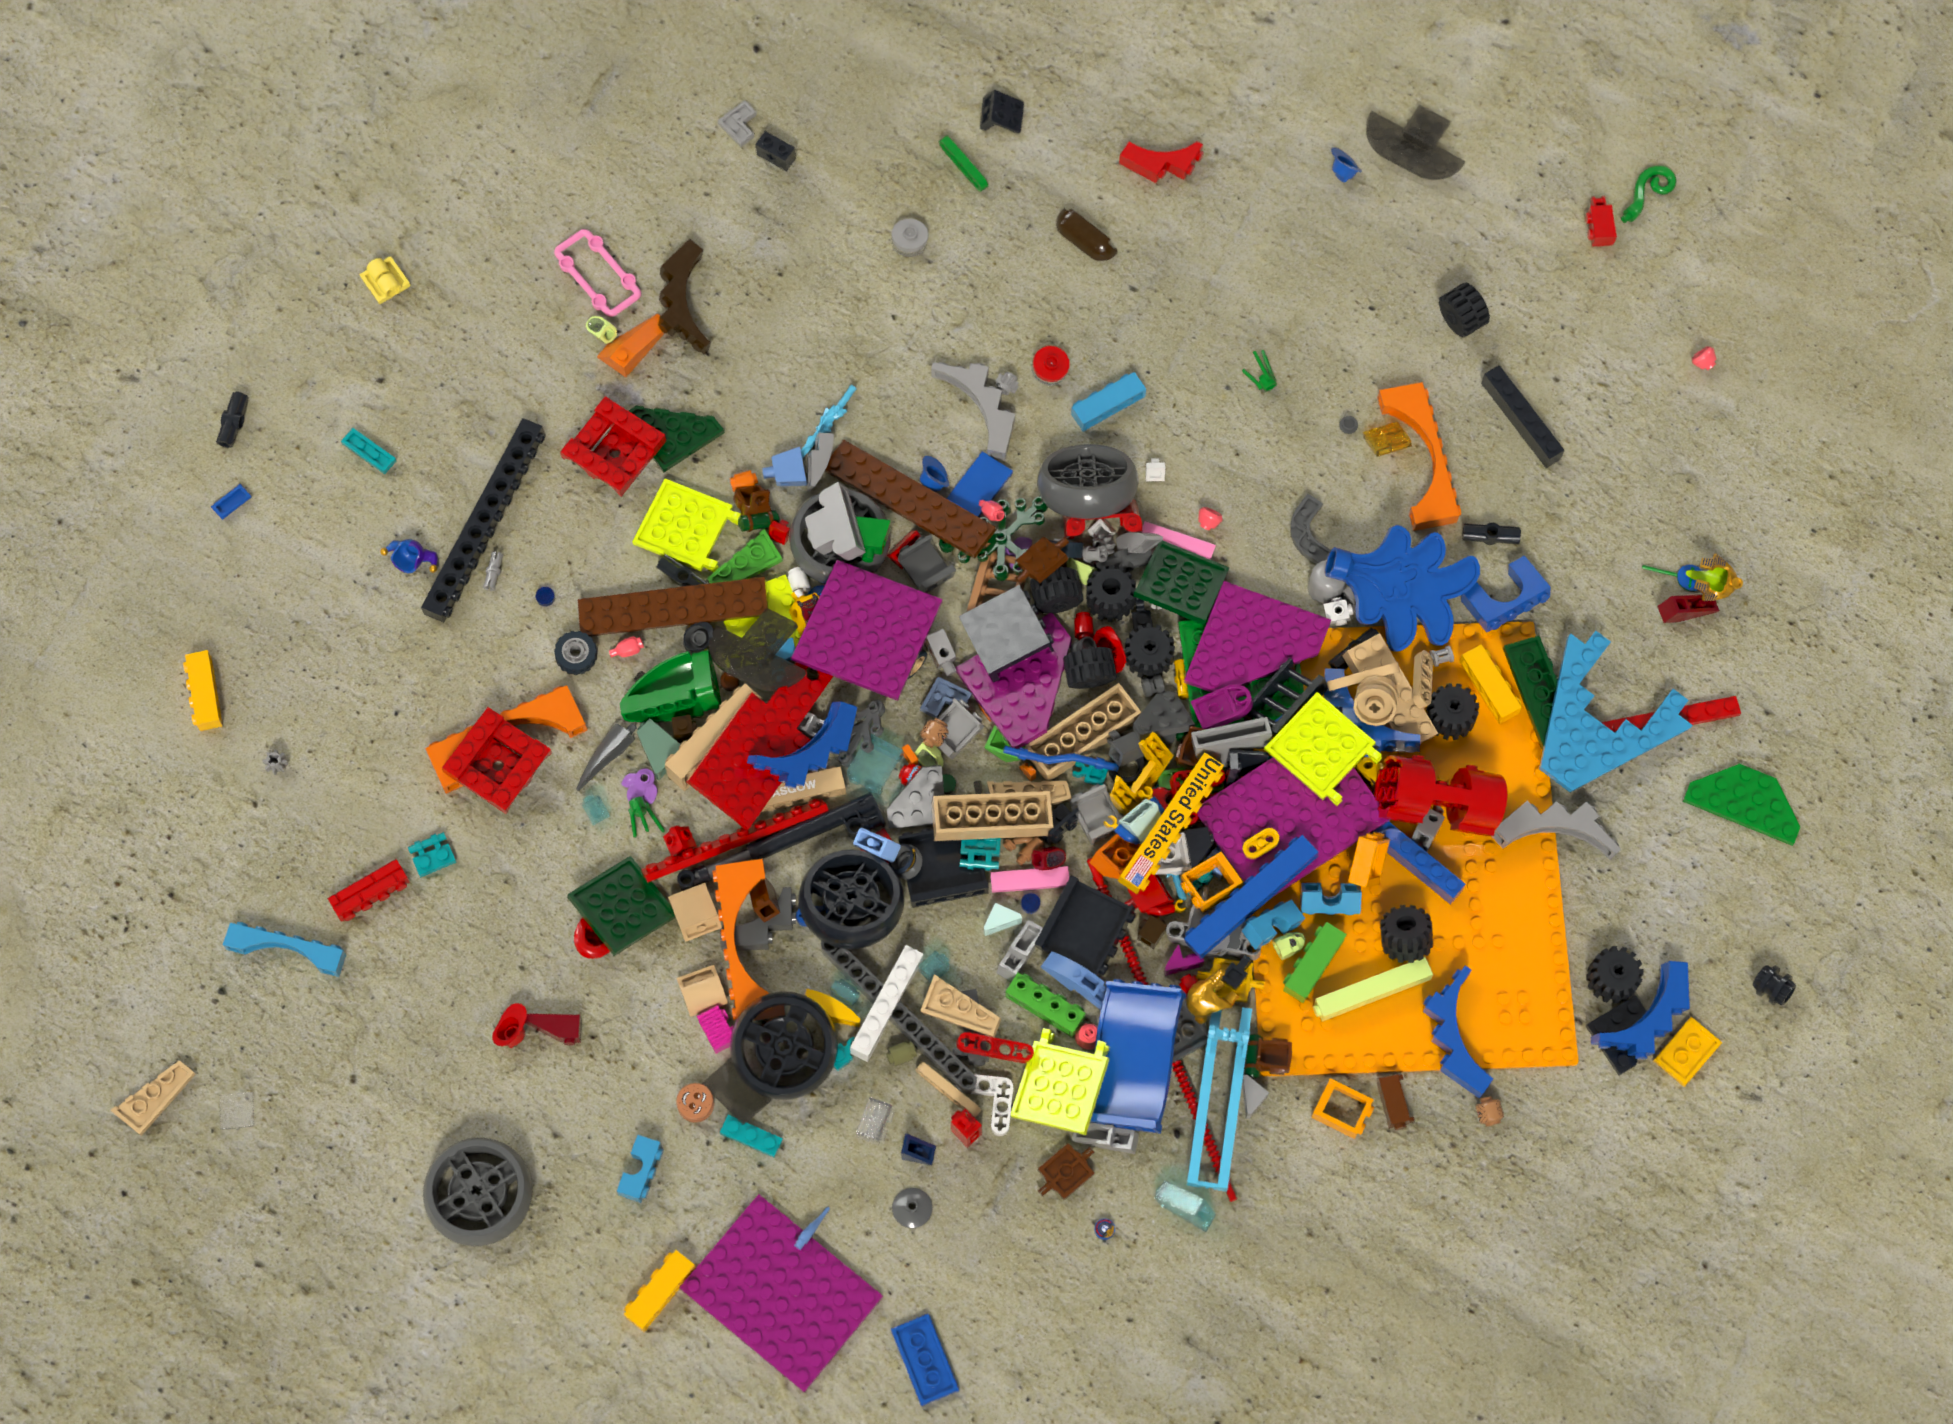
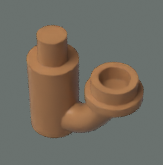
(1025, 854)

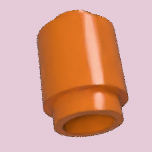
(743, 480)

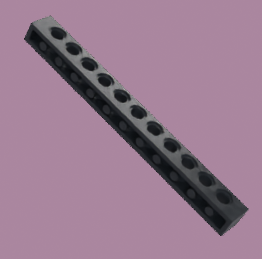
(525, 431)

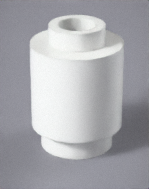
(798, 580)

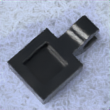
(1141, 616)
(1236, 974)

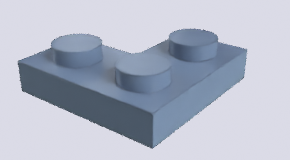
(942, 693)

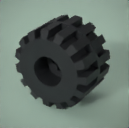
(1464, 309)
(1057, 592)
(1111, 593)
(1146, 661)
(1089, 667)
(1453, 711)
(1406, 933)
(1609, 984)

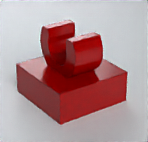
(779, 531)

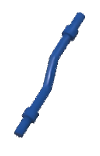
(1023, 754)

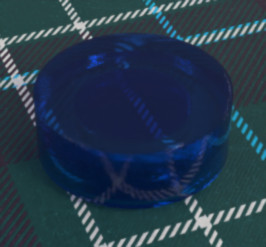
(545, 596)
(1030, 903)

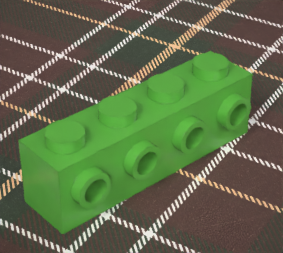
(1314, 963)
(1045, 1004)

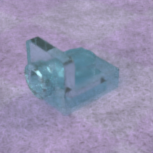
(594, 808)

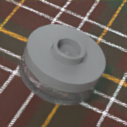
(909, 237)

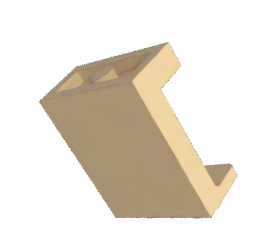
(695, 912)

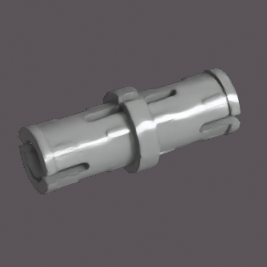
(493, 571)

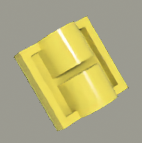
(384, 279)

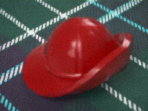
(1108, 638)
(588, 942)

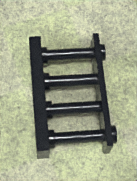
(1276, 684)

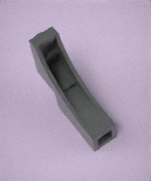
(756, 933)

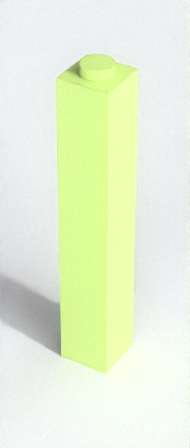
(1372, 989)

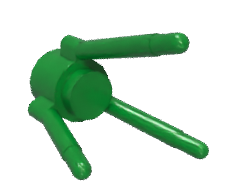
(1267, 379)
(640, 808)

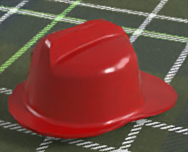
(511, 1028)

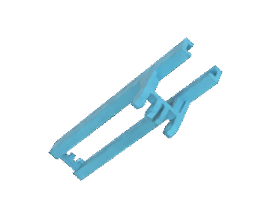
(1242, 1039)

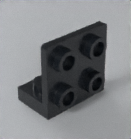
(1001, 111)
(1241, 763)
(1062, 821)

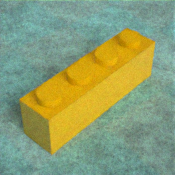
(1490, 684)
(203, 690)
(659, 1290)

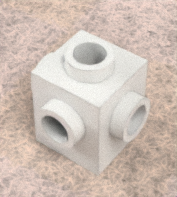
(1335, 605)

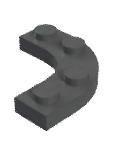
(1301, 533)

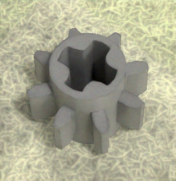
(1007, 383)
(1105, 541)
(274, 756)

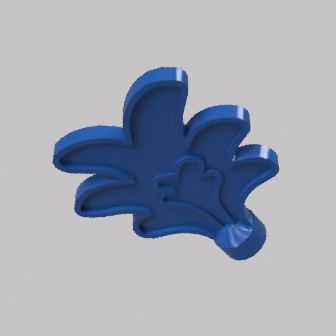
(1404, 585)

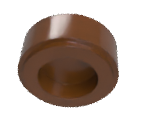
(729, 682)

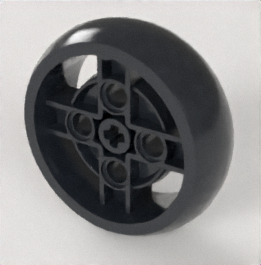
(852, 868)
(802, 1038)

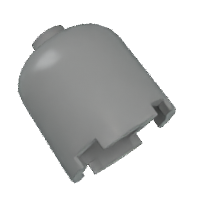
(1322, 587)

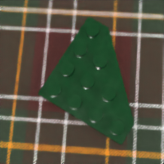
(683, 433)

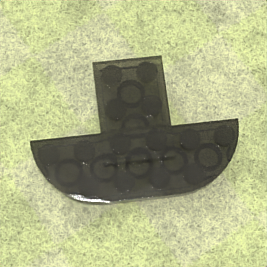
(1415, 144)
(753, 655)

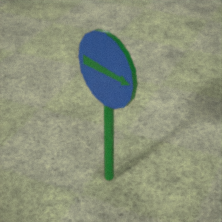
(1683, 580)

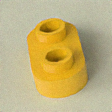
(1260, 843)

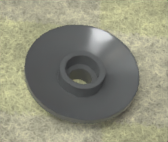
(916, 1217)

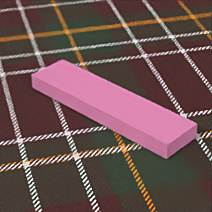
(1183, 541)
(1029, 879)

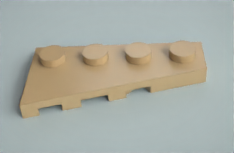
(1058, 789)
(955, 1007)
(154, 1097)

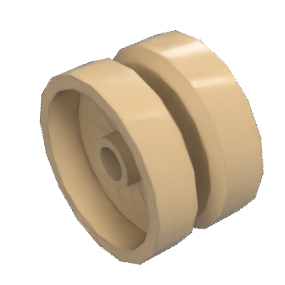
(1376, 700)

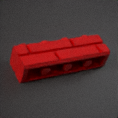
(369, 890)

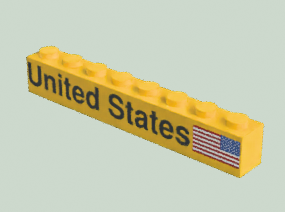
(1170, 823)

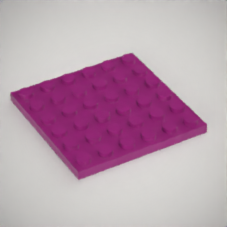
(867, 630)

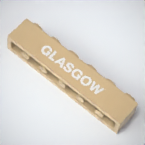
(817, 785)

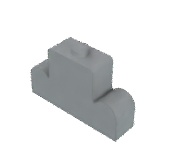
(835, 525)
(1242, 735)

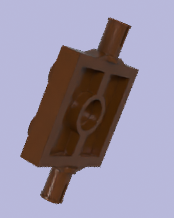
(1041, 559)
(1066, 1171)

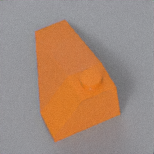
(630, 348)
(1114, 857)

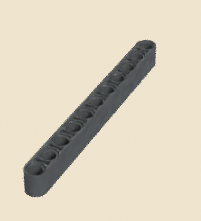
(904, 1021)

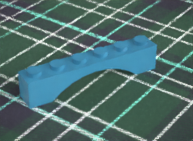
(246, 940)

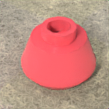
(1704, 358)
(1209, 518)
(1086, 1042)

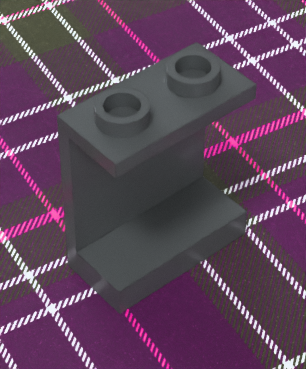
(925, 565)

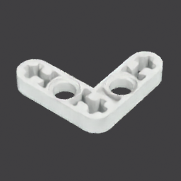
(994, 1083)

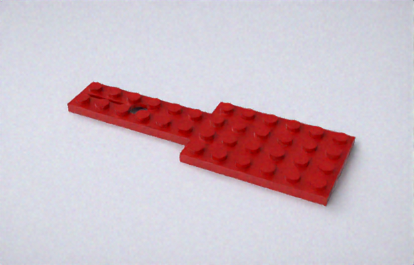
(755, 730)

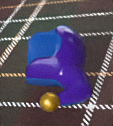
(409, 555)

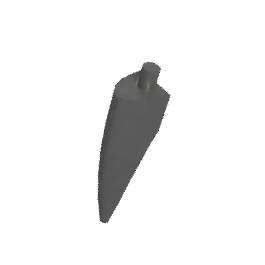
(611, 747)

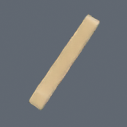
(1358, 677)
(1422, 679)
(947, 1089)

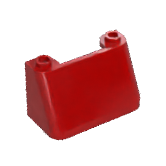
(1129, 519)

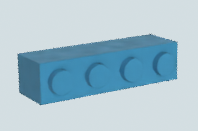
(1108, 401)

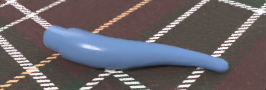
(809, 1230)

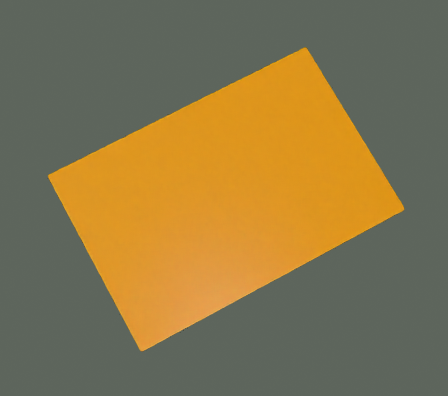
(1501, 926)

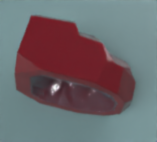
(1048, 858)

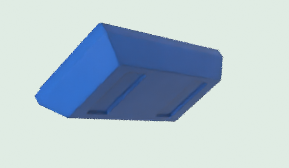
(231, 501)

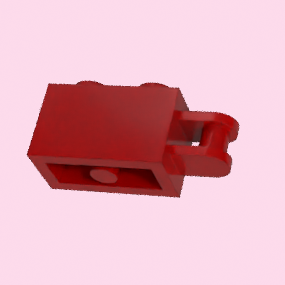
(1601, 223)
(965, 1127)

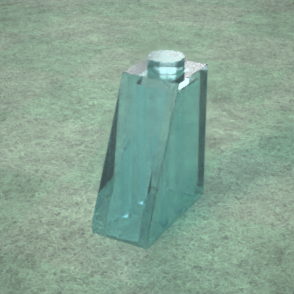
(1185, 1205)

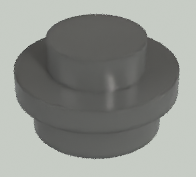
(1348, 425)

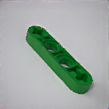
(963, 163)

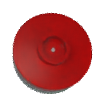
(1050, 365)

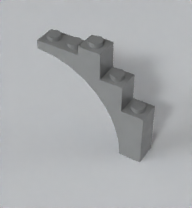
(988, 399)
(1556, 819)

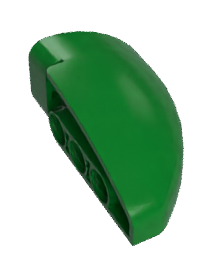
(674, 689)

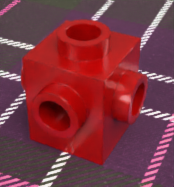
(679, 839)

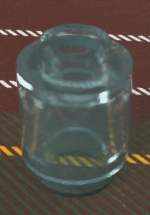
(844, 992)

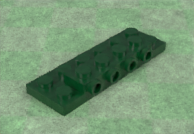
(1535, 681)

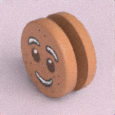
(695, 1102)

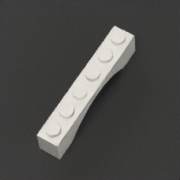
(887, 1000)

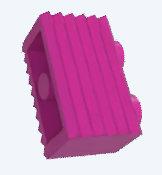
(716, 1028)

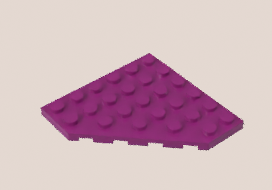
(1252, 638)
(1026, 692)

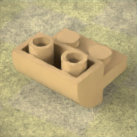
(702, 990)

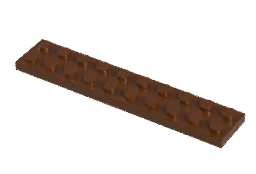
(909, 499)
(673, 607)

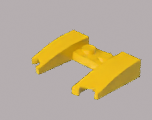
(1158, 758)

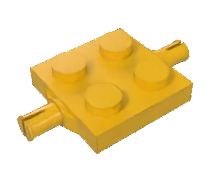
(1245, 987)

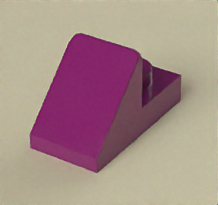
(1177, 964)

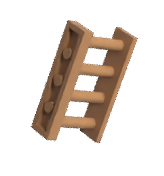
(985, 573)

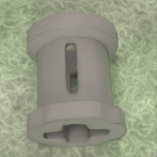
(1094, 554)
(1438, 660)

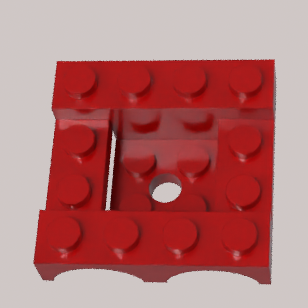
(628, 434)
(478, 751)

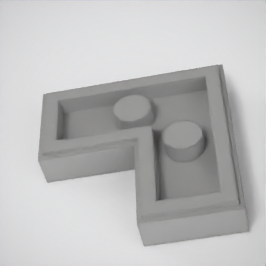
(734, 123)

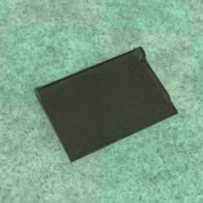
(734, 1093)

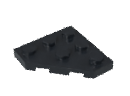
(1617, 1020)

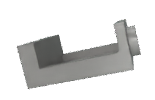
(961, 726)
(1093, 811)

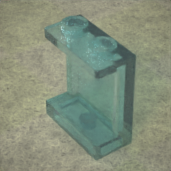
(874, 767)

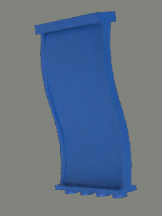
(1141, 1032)

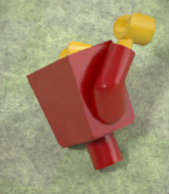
(1154, 899)

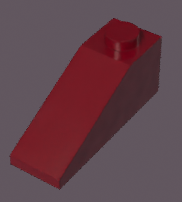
(1686, 607)
(561, 1027)

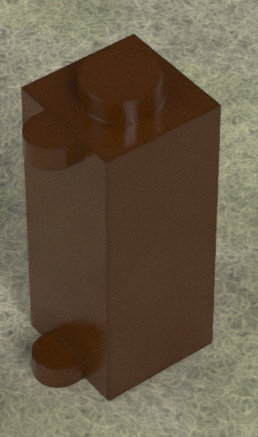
(764, 900)
(1394, 1102)

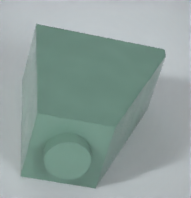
(657, 746)

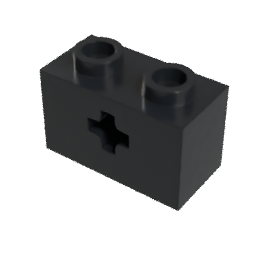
(775, 151)

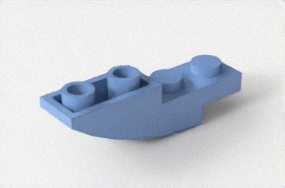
(1075, 977)

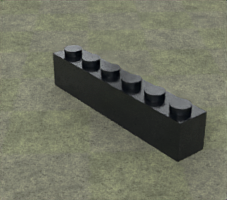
(1522, 416)

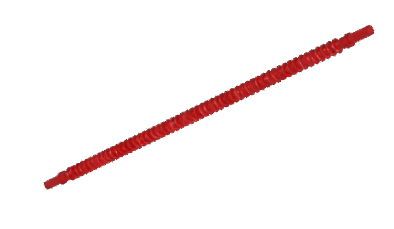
(1182, 1079)

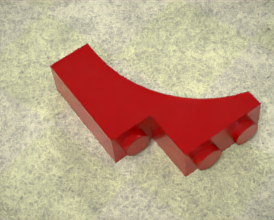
(1155, 164)

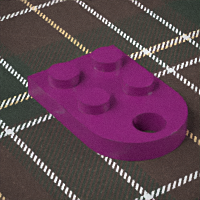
(1222, 706)

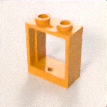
(1369, 859)
(1227, 871)
(1336, 1124)

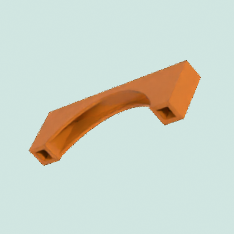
(1411, 406)
(553, 710)
(734, 884)

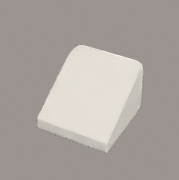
(1101, 527)

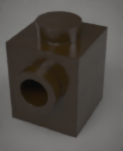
(683, 728)
(1151, 931)

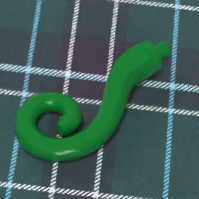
(1635, 209)

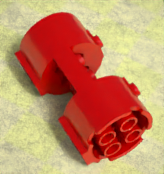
(1472, 800)

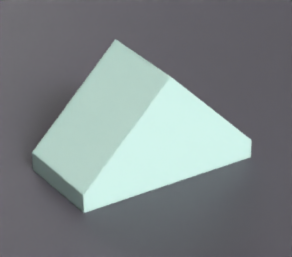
(1001, 919)

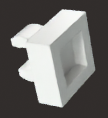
(1155, 471)

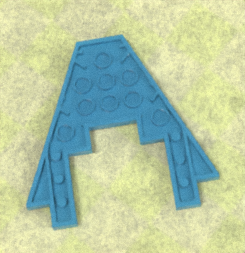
(1581, 746)

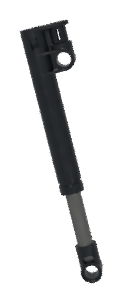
(857, 812)

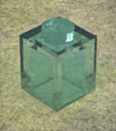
(934, 964)

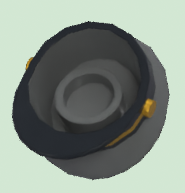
(697, 637)
(907, 862)

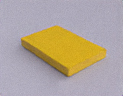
(1687, 1051)

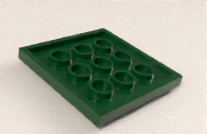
(1181, 582)
(621, 905)

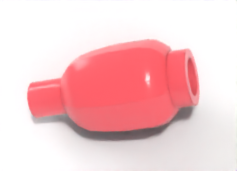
(992, 510)
(627, 647)

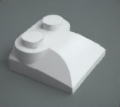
(1177, 860)

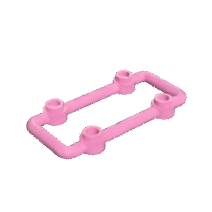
(598, 300)

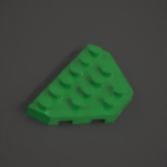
(1746, 799)

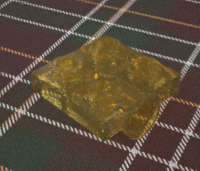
(1387, 439)

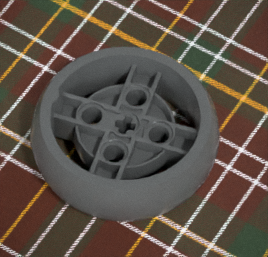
(1087, 481)
(819, 565)
(445, 1212)

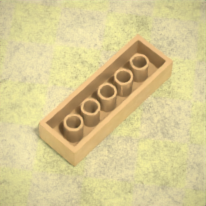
(1408, 716)
(1085, 730)
(691, 752)
(992, 815)

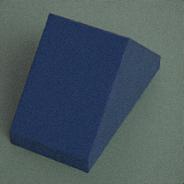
(917, 1150)

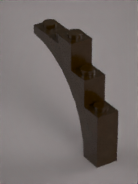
(673, 296)

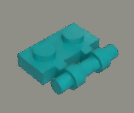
(981, 847)
(435, 859)

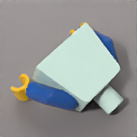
(1139, 821)

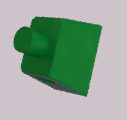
(874, 536)

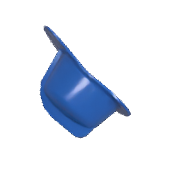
(1344, 165)
(933, 474)

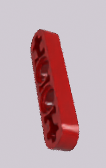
(995, 1044)

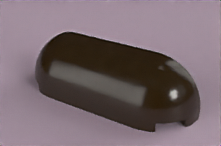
(1084, 235)

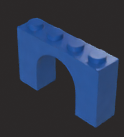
(1493, 614)

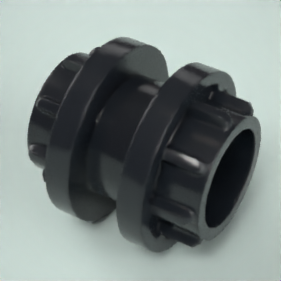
(1774, 985)

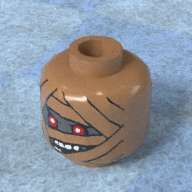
(934, 733)
(1489, 1111)

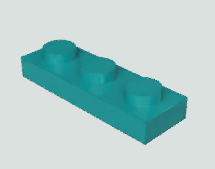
(368, 451)
(751, 1136)

